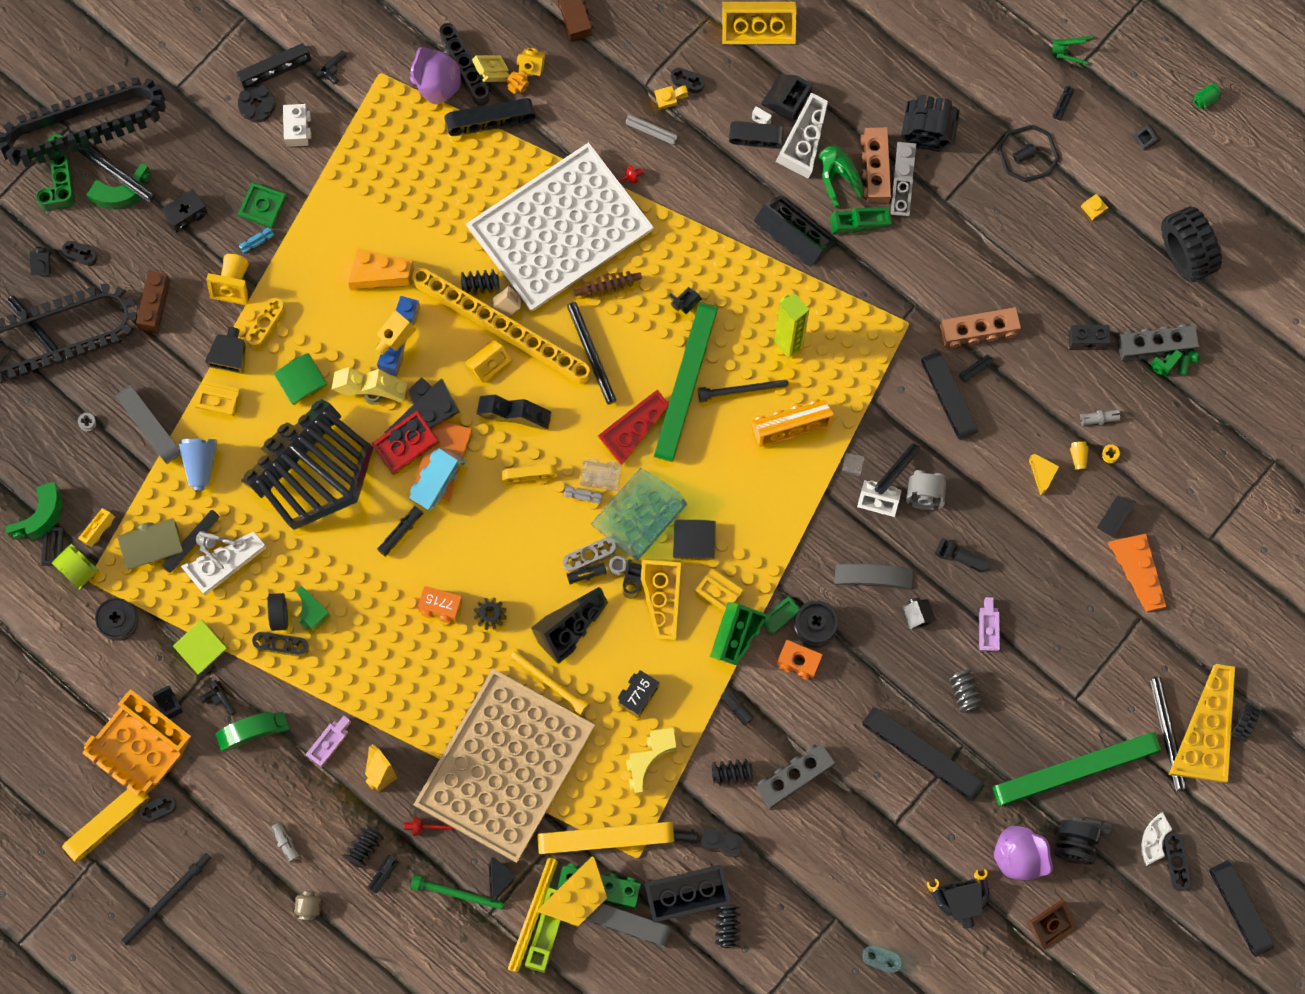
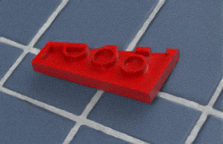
(631, 428)

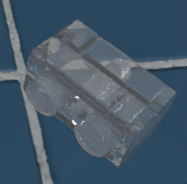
(600, 475)

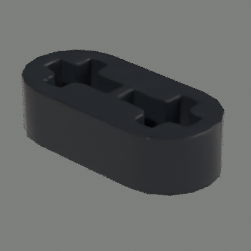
(687, 80)
(81, 249)
(160, 813)

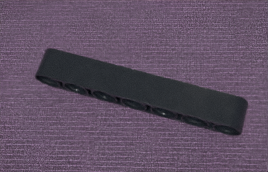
(923, 754)

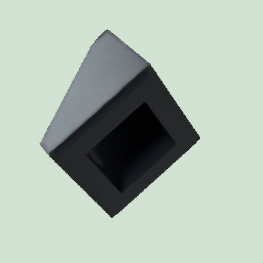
(1147, 137)

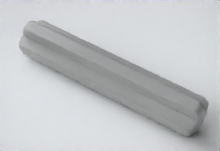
(651, 129)

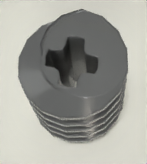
(965, 691)

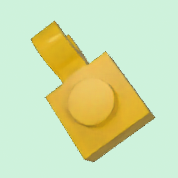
(667, 97)

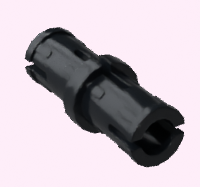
(599, 570)

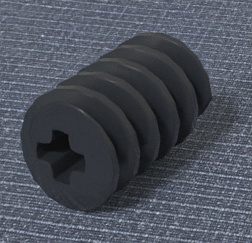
(480, 282)
(732, 772)
(362, 847)
(727, 927)

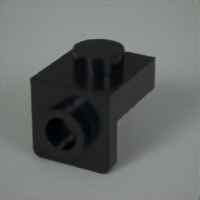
(40, 261)
(685, 301)
(167, 702)

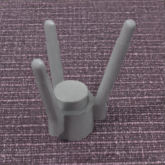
(208, 541)

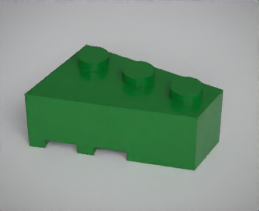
(736, 632)

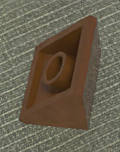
(1052, 924)

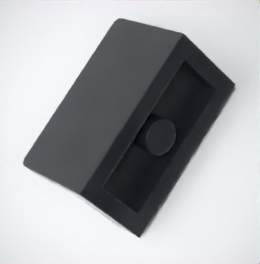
(1115, 516)

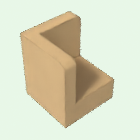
(507, 302)

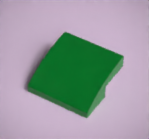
(300, 378)

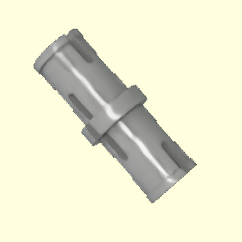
(1100, 417)
(285, 842)

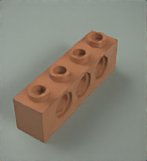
(876, 193)
(987, 320)

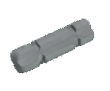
(583, 494)

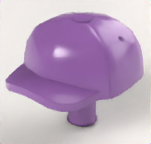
(435, 75)
(1023, 854)

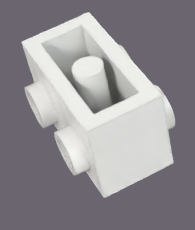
(296, 125)
(883, 503)

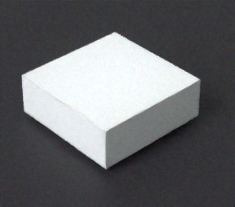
(761, 116)

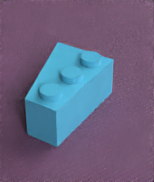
(436, 477)

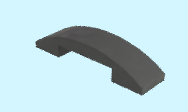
(873, 575)

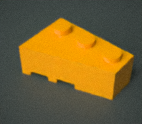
(379, 269)

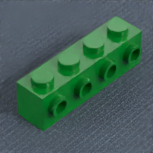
(618, 891)

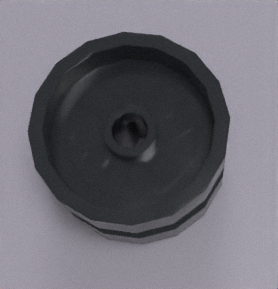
(819, 613)

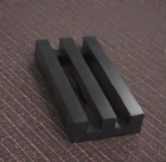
(60, 530)

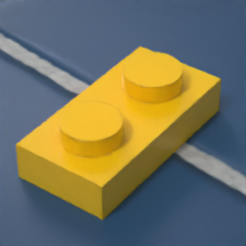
(97, 526)

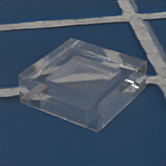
(852, 464)

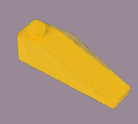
(662, 590)
(378, 770)

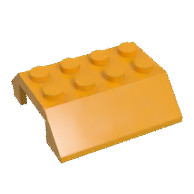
(137, 745)

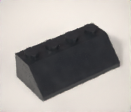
(794, 230)
(687, 893)

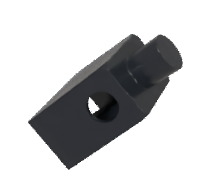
(227, 352)

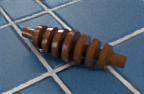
(607, 284)

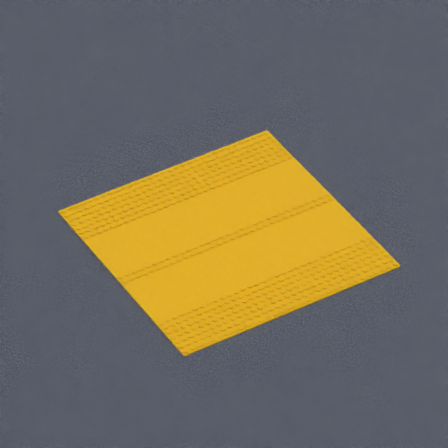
(407, 194)

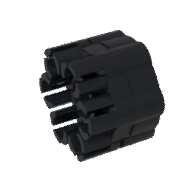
(930, 127)

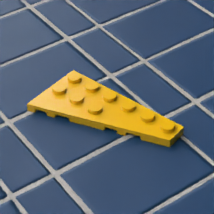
(1207, 740)

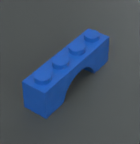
(392, 360)

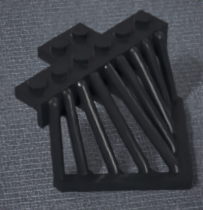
(291, 445)

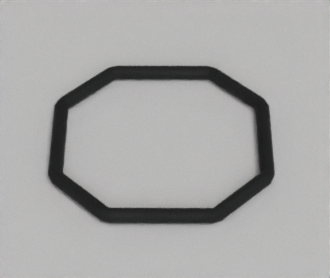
(1023, 129)

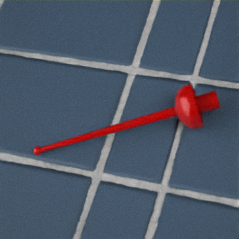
(632, 174)
(417, 826)

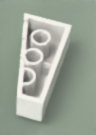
(802, 142)

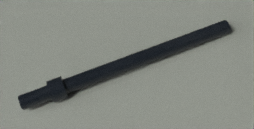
(193, 871)

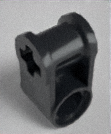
(632, 577)

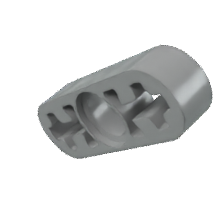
(574, 555)

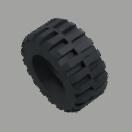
(1191, 244)

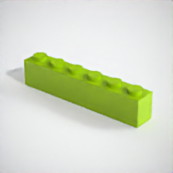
(791, 324)

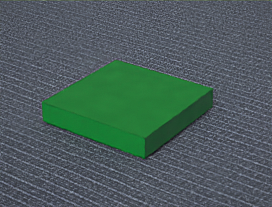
(262, 205)

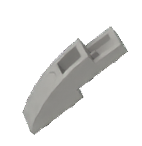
(903, 179)

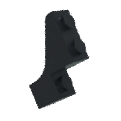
(517, 411)

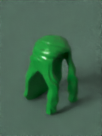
(838, 162)

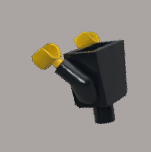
(962, 899)

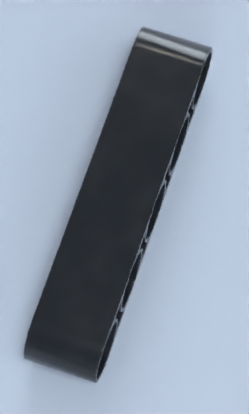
(461, 56)
(490, 117)
(949, 395)
(1241, 908)

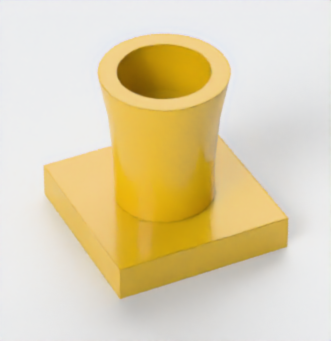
(230, 286)

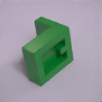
(1165, 366)

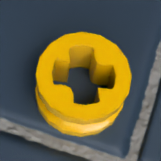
(1114, 449)

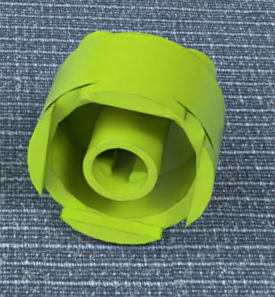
(75, 566)

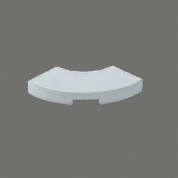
(1153, 839)

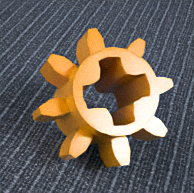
(517, 82)

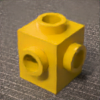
(531, 61)

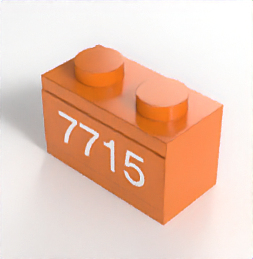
(439, 604)

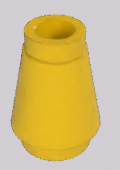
(1079, 454)

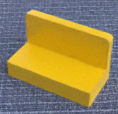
(488, 360)

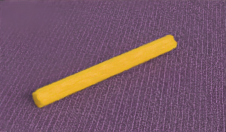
(532, 915)

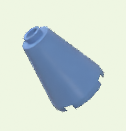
(198, 461)

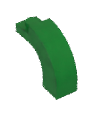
(120, 196)
(45, 516)
(251, 728)

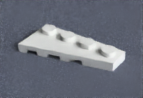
(233, 557)

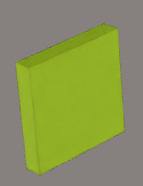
(200, 647)

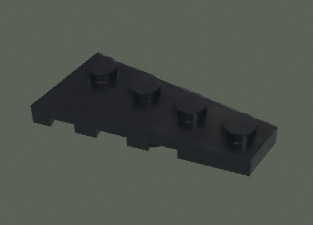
(434, 406)

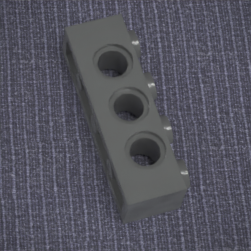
(1130, 351)
(773, 797)

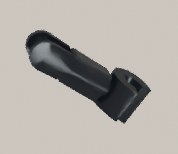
(947, 550)

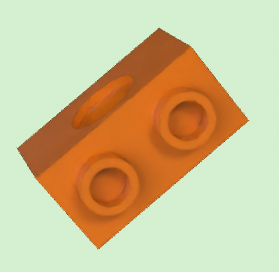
(791, 651)

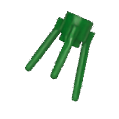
(1061, 46)

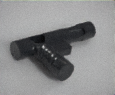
(331, 68)
(218, 697)

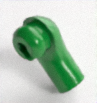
(1186, 360)

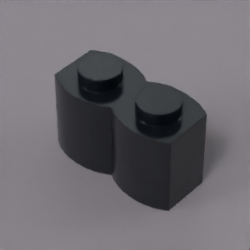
(715, 841)

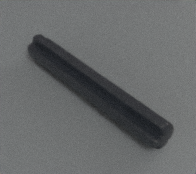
(34, 327)
(897, 468)
(190, 541)

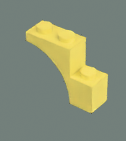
(351, 382)
(661, 743)

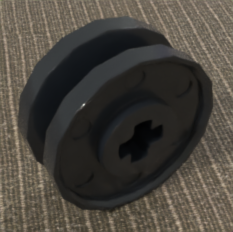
(124, 627)

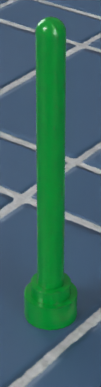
(419, 883)

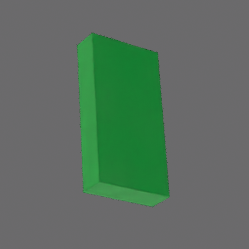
(781, 615)

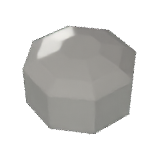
(618, 565)

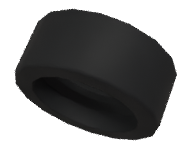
(277, 611)

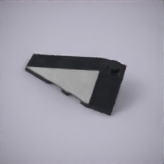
(564, 627)

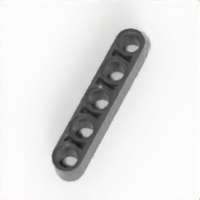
(148, 424)
(630, 925)

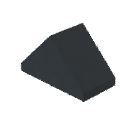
(499, 879)

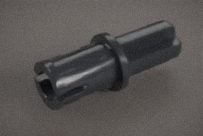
(737, 706)
(383, 874)

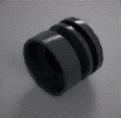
(1078, 838)

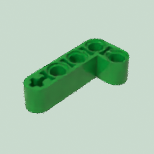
(60, 188)

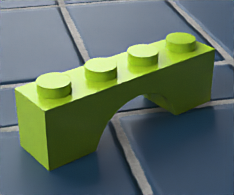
(543, 941)

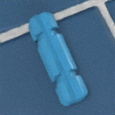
(256, 240)

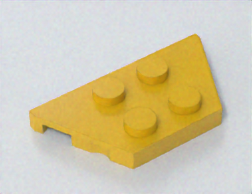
(577, 896)

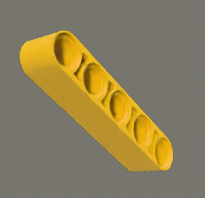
(104, 824)

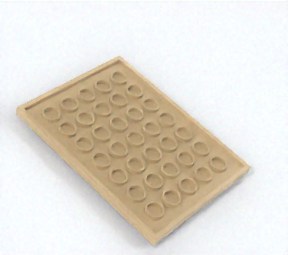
(504, 765)

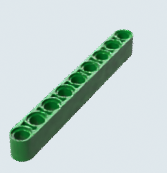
(685, 382)
(1077, 769)

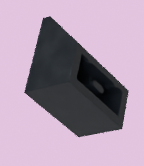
(787, 96)

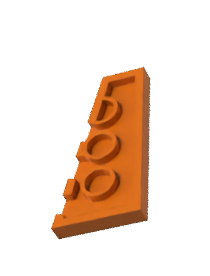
(1138, 564)

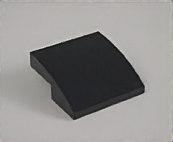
(694, 539)

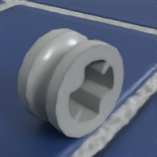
(91, 425)

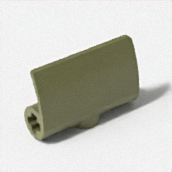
(150, 543)

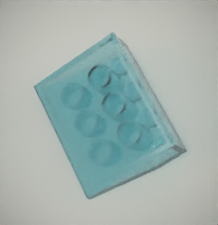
(639, 513)

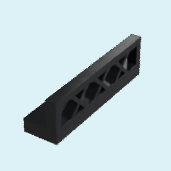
(274, 66)

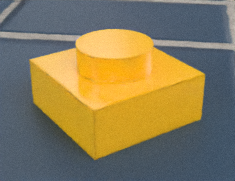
(1094, 207)

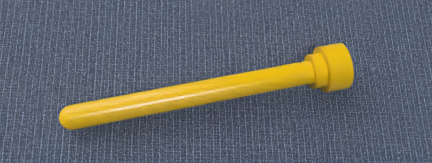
(579, 704)

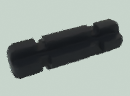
(1063, 103)
(976, 368)

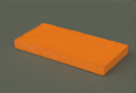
(450, 437)

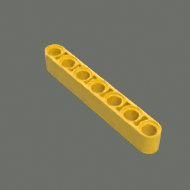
(605, 837)

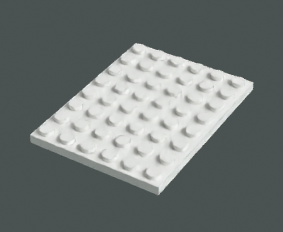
(559, 227)

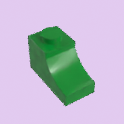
(312, 612)

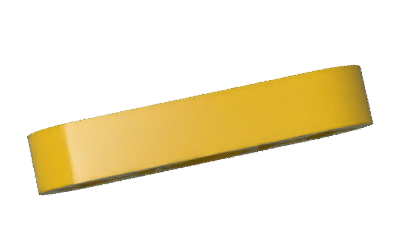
(263, 314)
(529, 473)

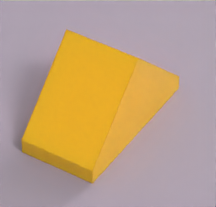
(1043, 472)

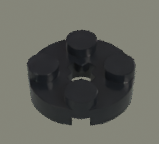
(252, 94)

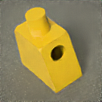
(398, 328)

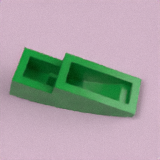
(859, 220)

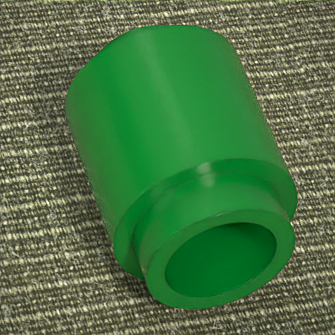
(1207, 96)

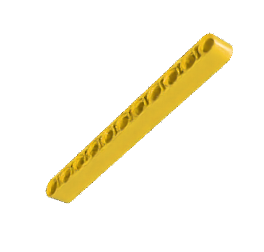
(505, 333)

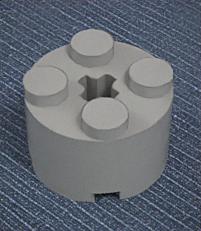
(926, 490)

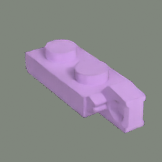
(989, 627)
(328, 741)

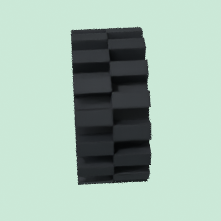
(1245, 722)

